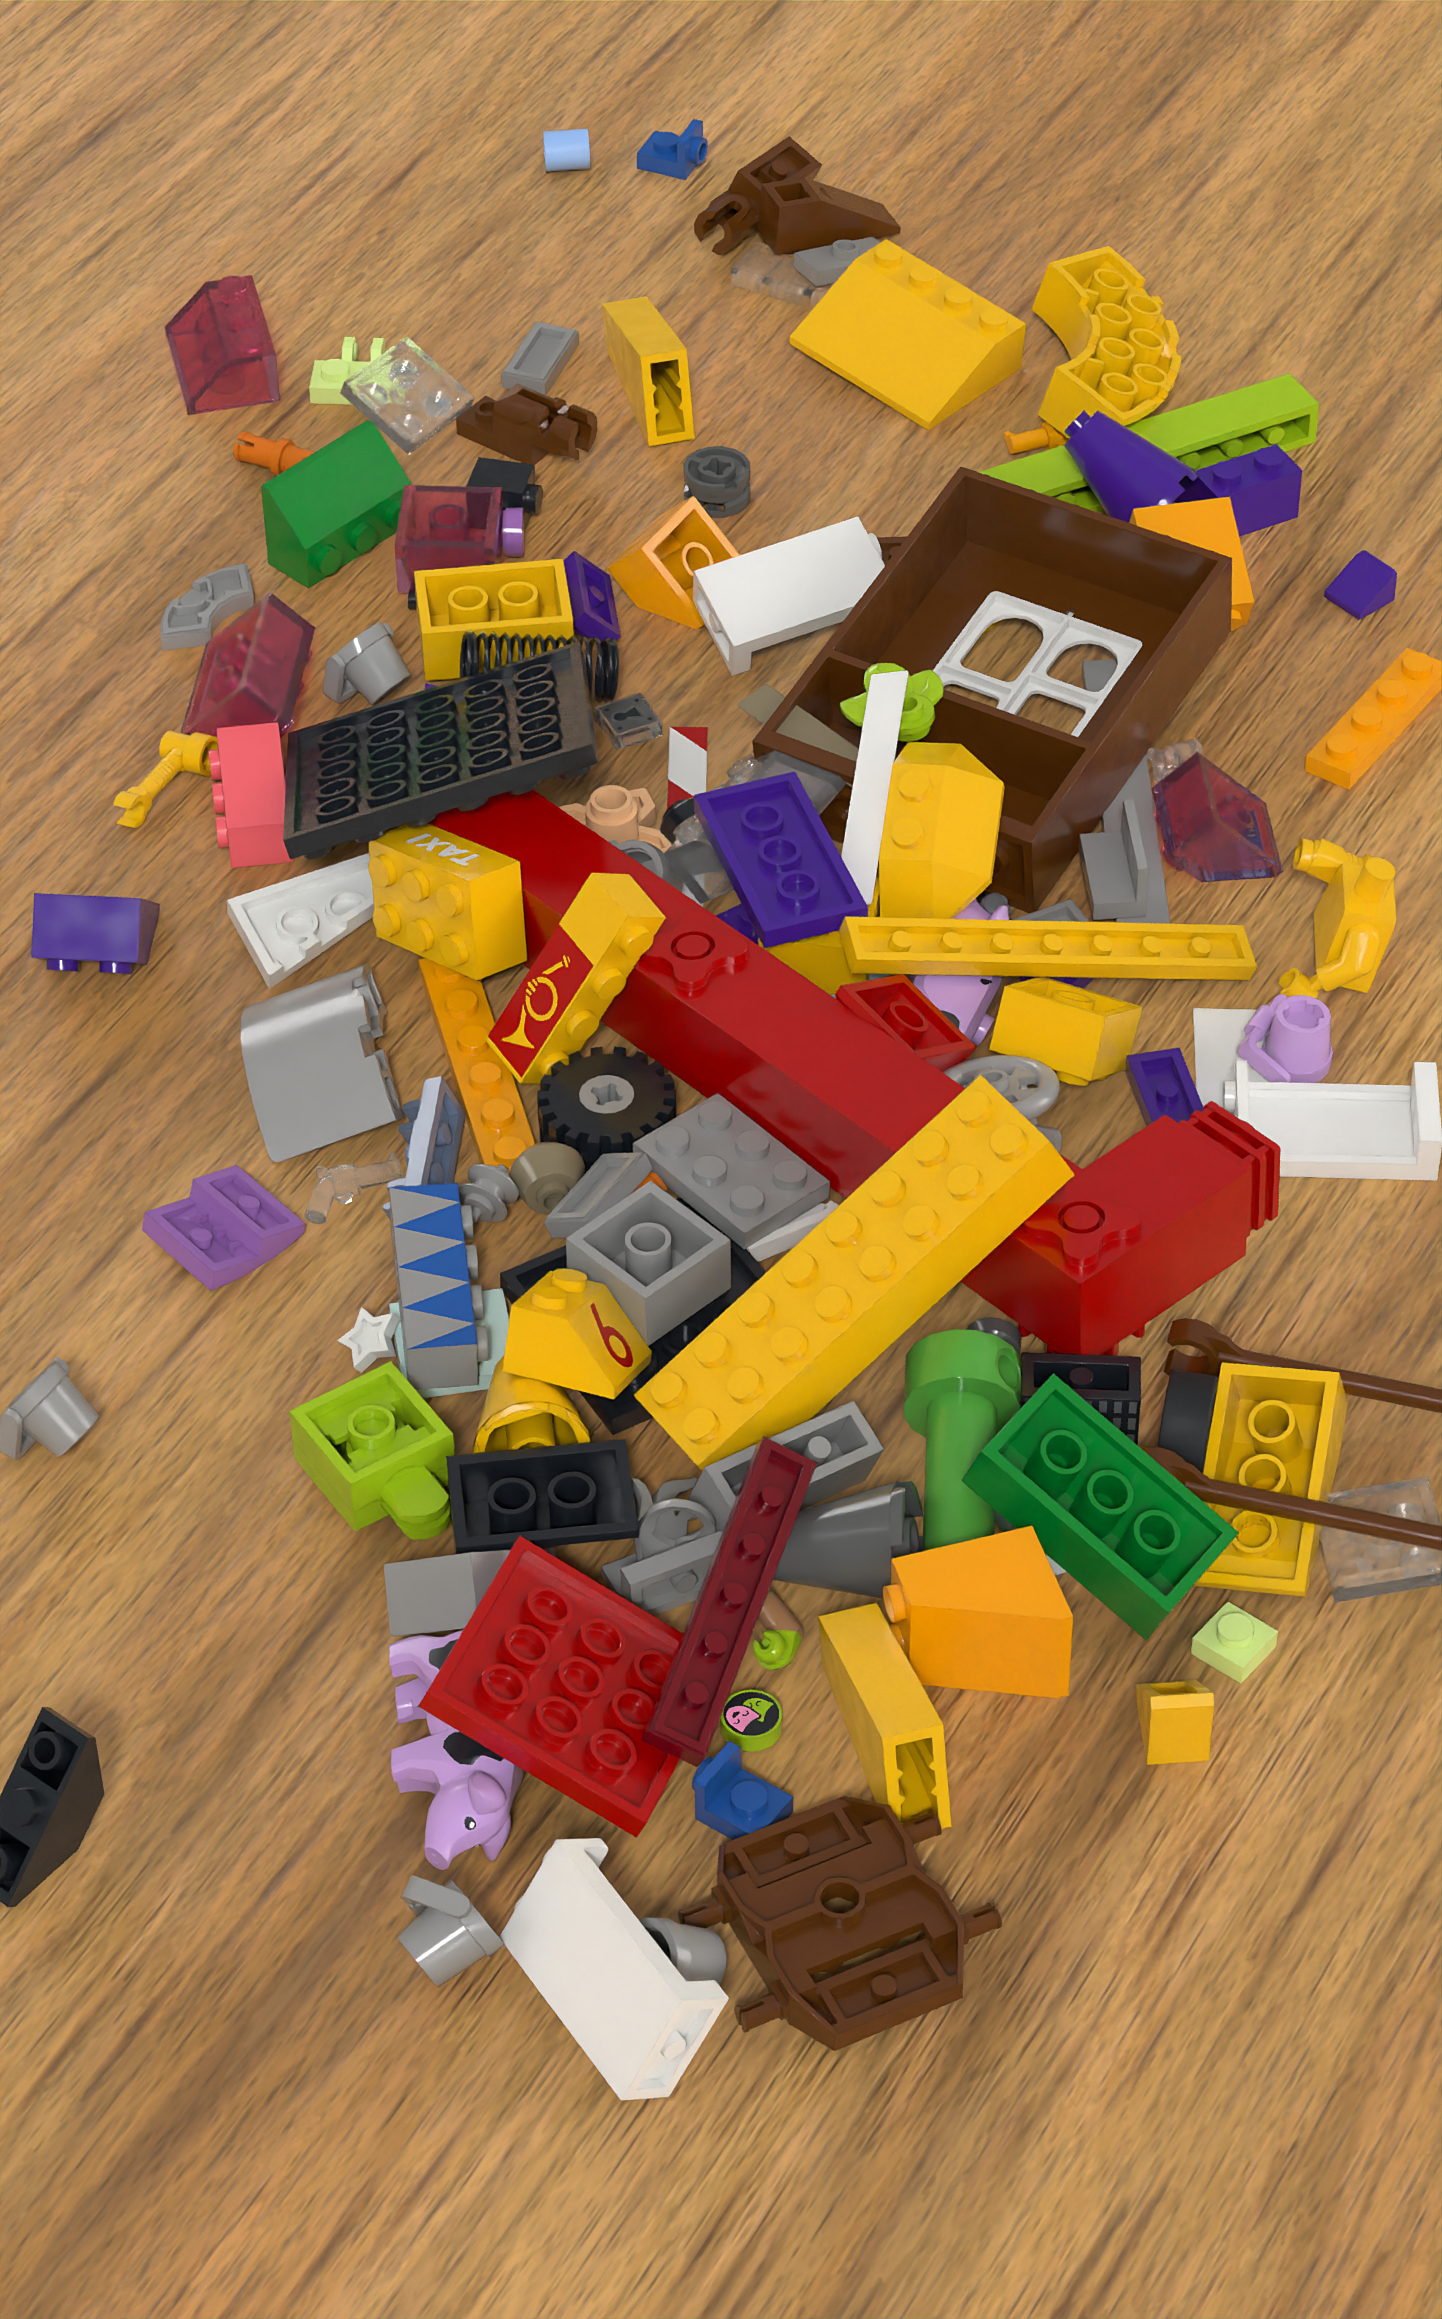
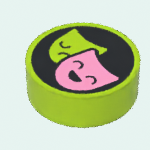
(751, 1720)

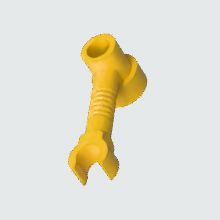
(178, 754)

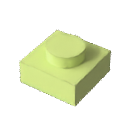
(1234, 1642)

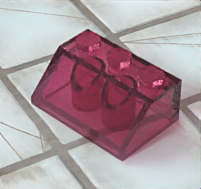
(223, 348)
(252, 671)

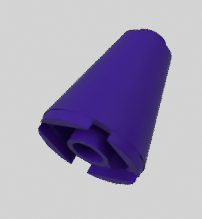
(1123, 466)

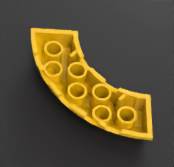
(1115, 338)

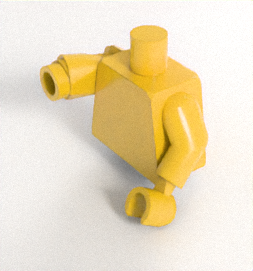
(1349, 921)

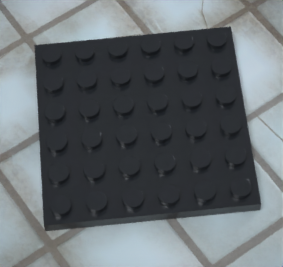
(438, 751)

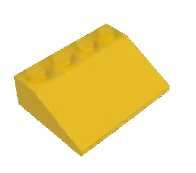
(911, 335)

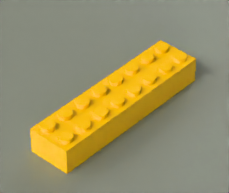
(858, 1278)

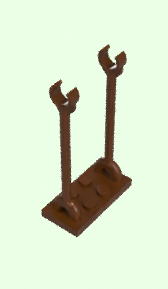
(1221, 1350)

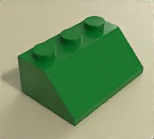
(333, 505)

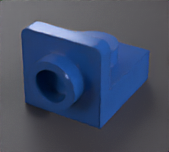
(674, 154)
(735, 1799)

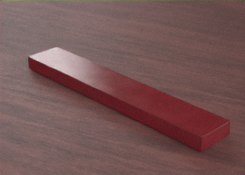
(729, 1602)

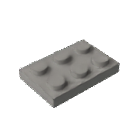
(732, 1170)

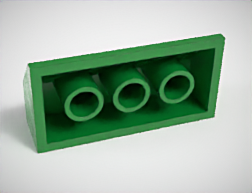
(1099, 1506)

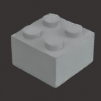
(653, 1259)

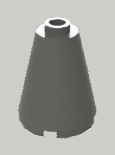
(852, 1540)

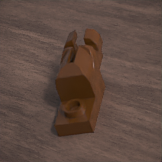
(739, 206)
(528, 425)

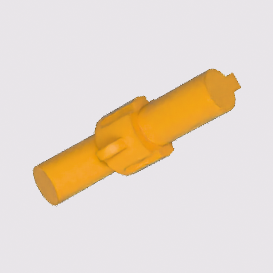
(1044, 437)

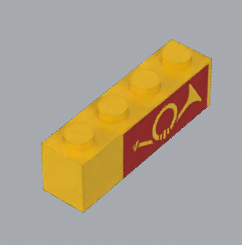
(575, 976)

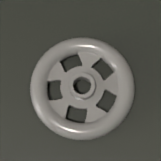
(1006, 1075)

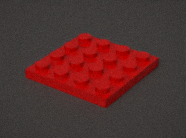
(562, 1685)

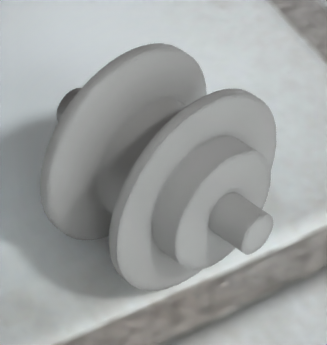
(488, 1192)

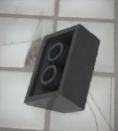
(541, 1495)

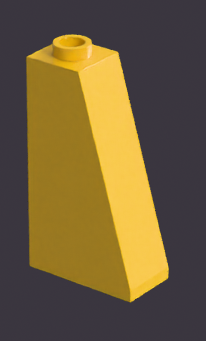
(650, 369)
(886, 1713)

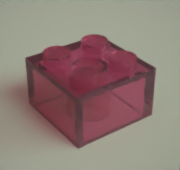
(447, 529)

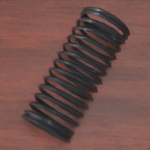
(606, 665)

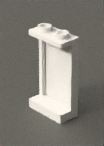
(785, 589)
(1345, 1127)
(608, 1974)

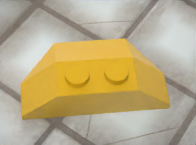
(938, 832)

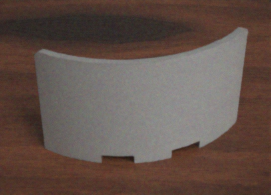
(317, 1063)

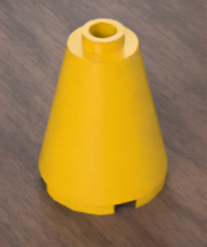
(526, 1415)

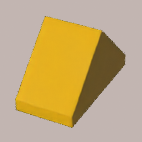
(1175, 1721)

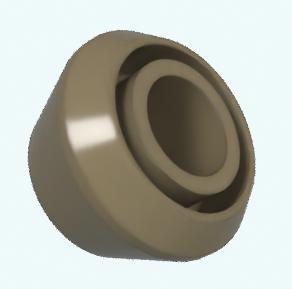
(546, 1174)

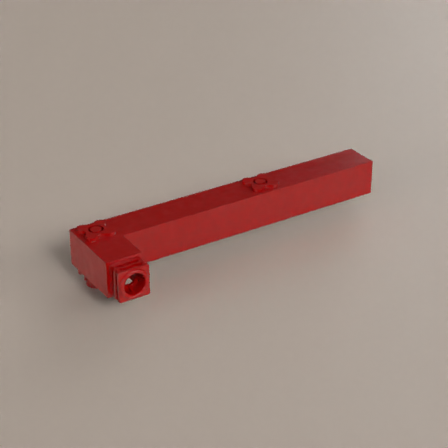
(847, 1097)

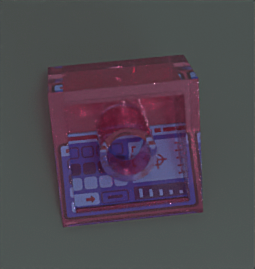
(1214, 825)

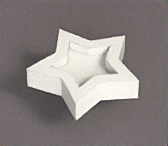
(370, 1338)

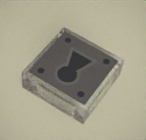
(628, 721)

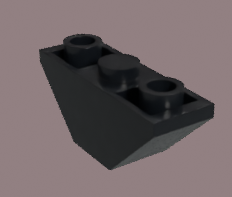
(46, 1803)

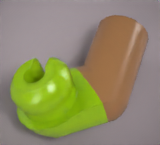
(781, 1635)

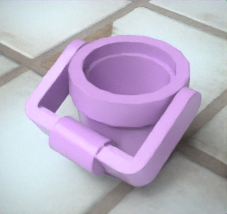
(1297, 1042)

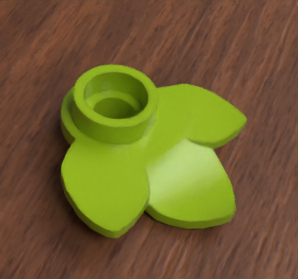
(918, 712)

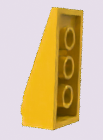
(1281, 1436)

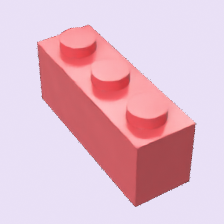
(250, 794)

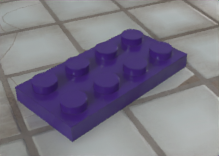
(779, 858)

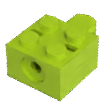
(377, 1452)

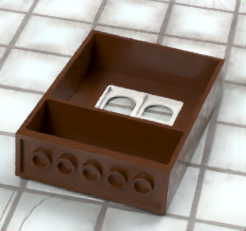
(1082, 579)

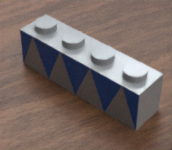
(435, 1286)

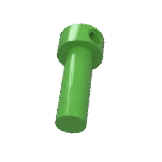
(958, 1398)

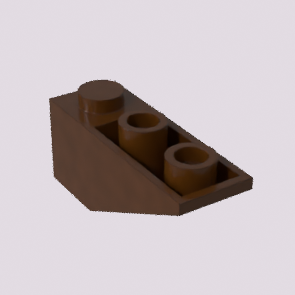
(812, 215)

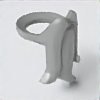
(656, 1517)

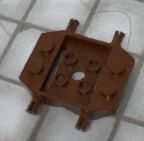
(774, 1900)

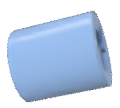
(566, 150)

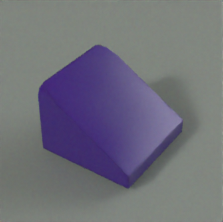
(1363, 585)

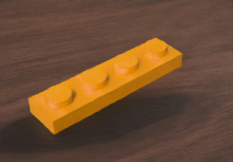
(1376, 719)

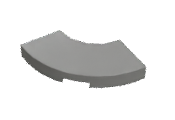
(200, 610)

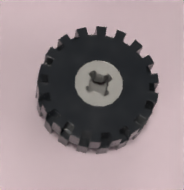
(604, 1102)

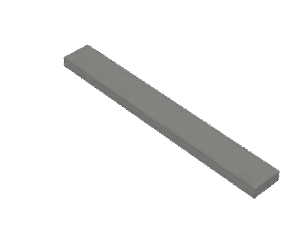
(1138, 787)

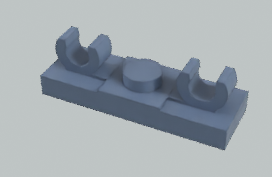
(431, 1137)

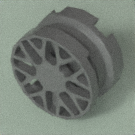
(718, 477)

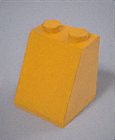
(1211, 527)
(983, 1616)

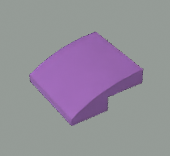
(223, 1227)

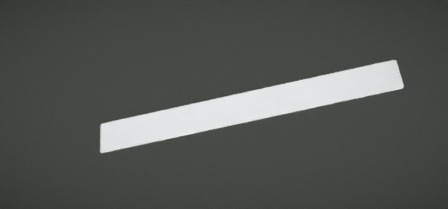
(872, 779)

